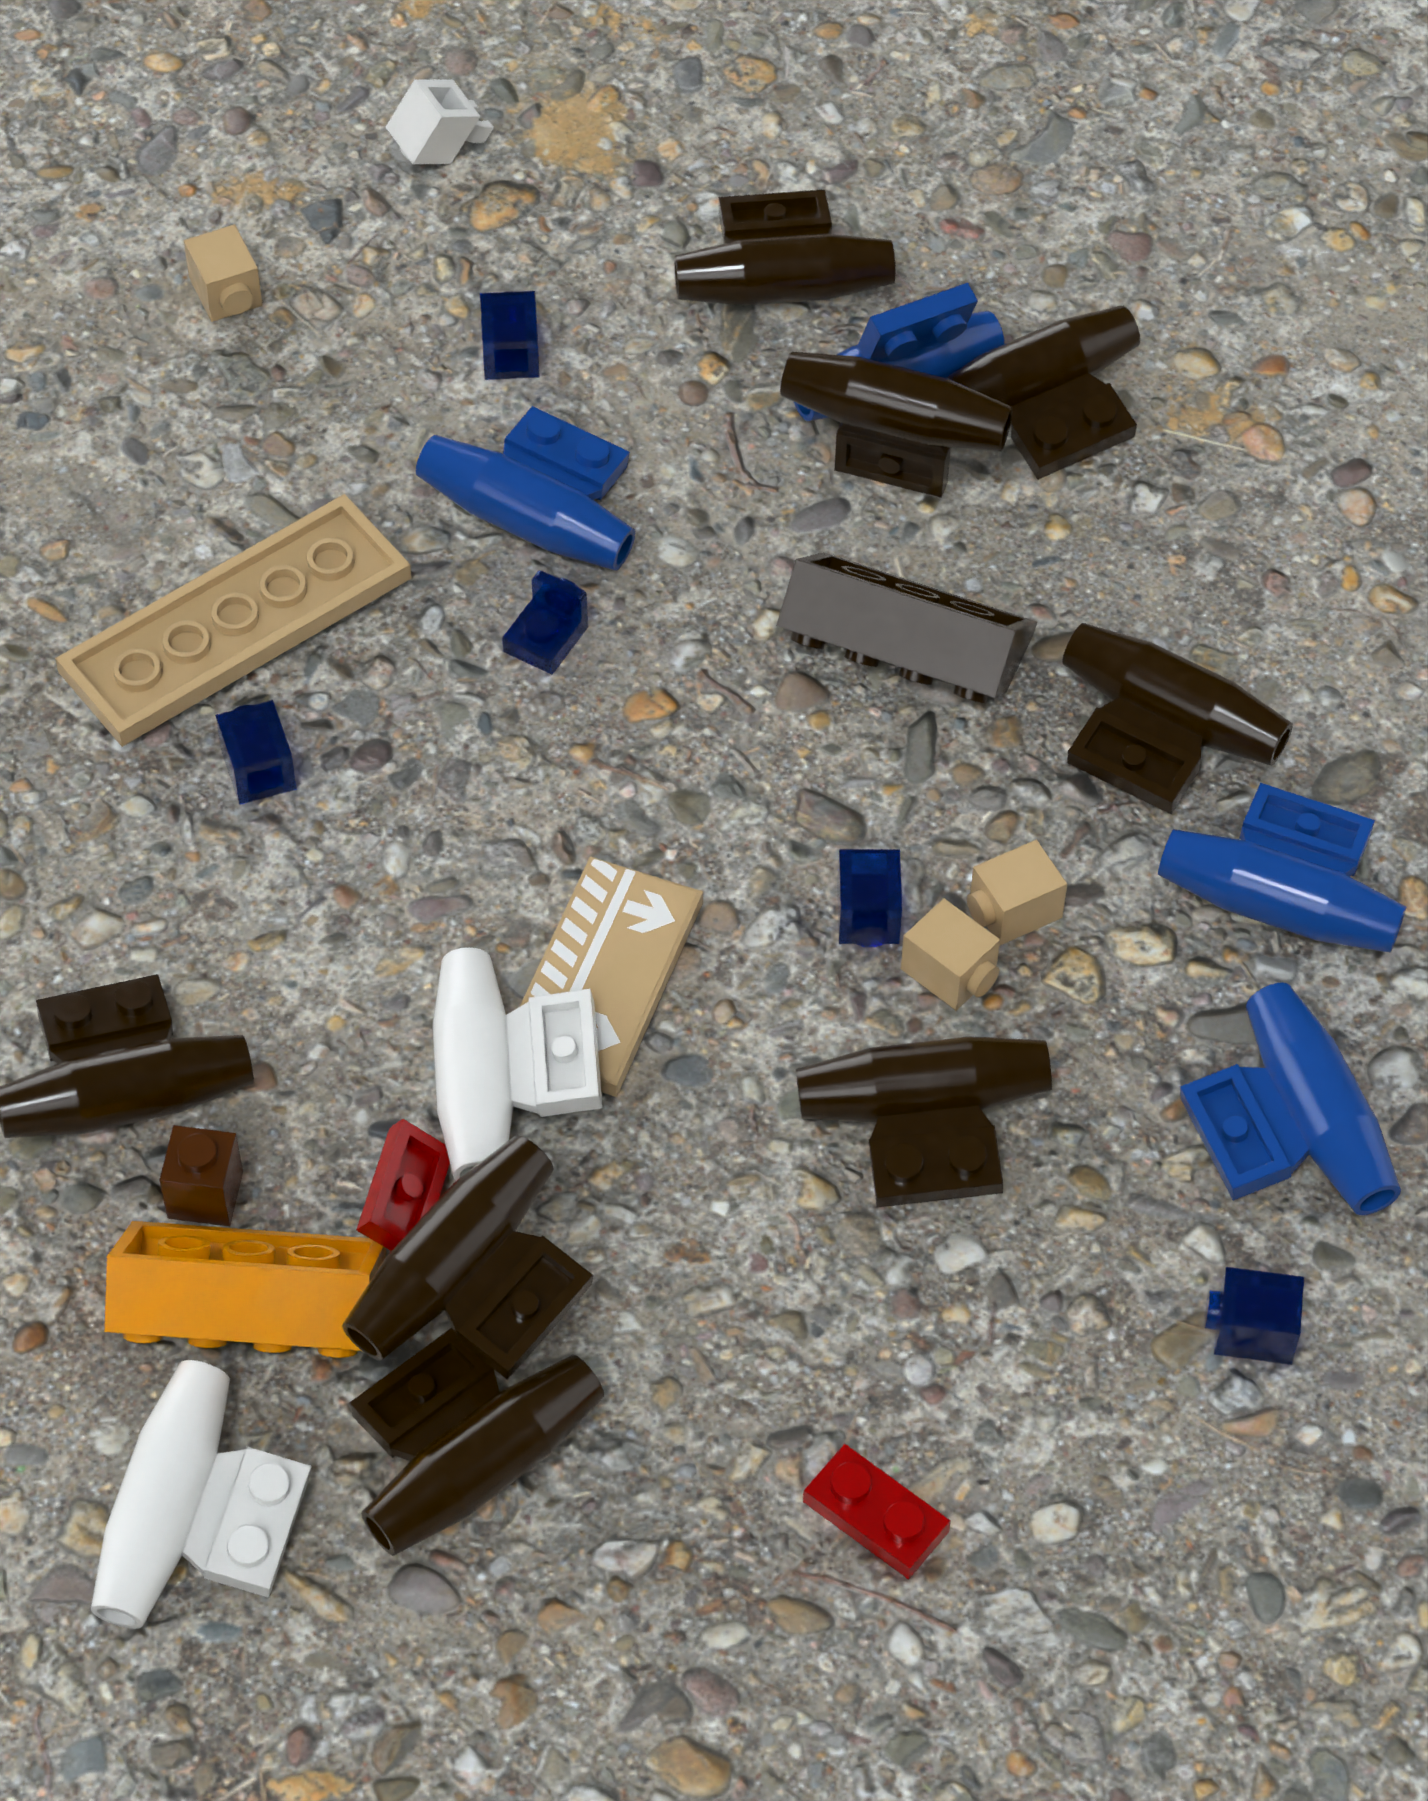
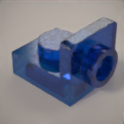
(548, 623)

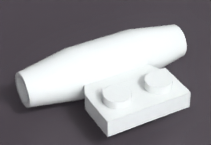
(491, 1061)
(189, 1501)

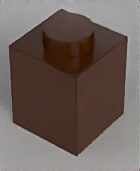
(201, 1175)

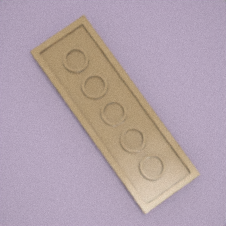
(233, 619)

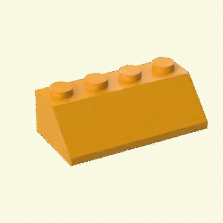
(237, 1286)

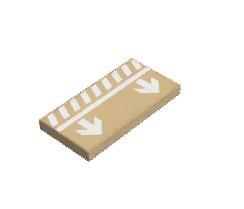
(622, 944)

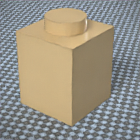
(223, 273)
(1017, 892)
(951, 955)

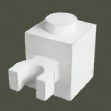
(436, 122)

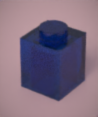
(509, 335)
(256, 752)
(869, 897)
(1256, 1315)

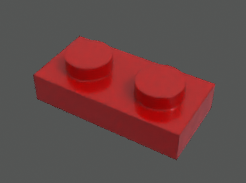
(403, 1184)
(876, 1511)

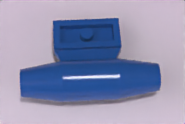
(927, 336)
(538, 486)
(1289, 871)
(1299, 1105)

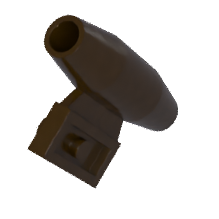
(781, 253)
(1051, 385)
(894, 418)
(1162, 716)
(118, 1064)
(928, 1109)
(470, 1261)
(462, 1434)

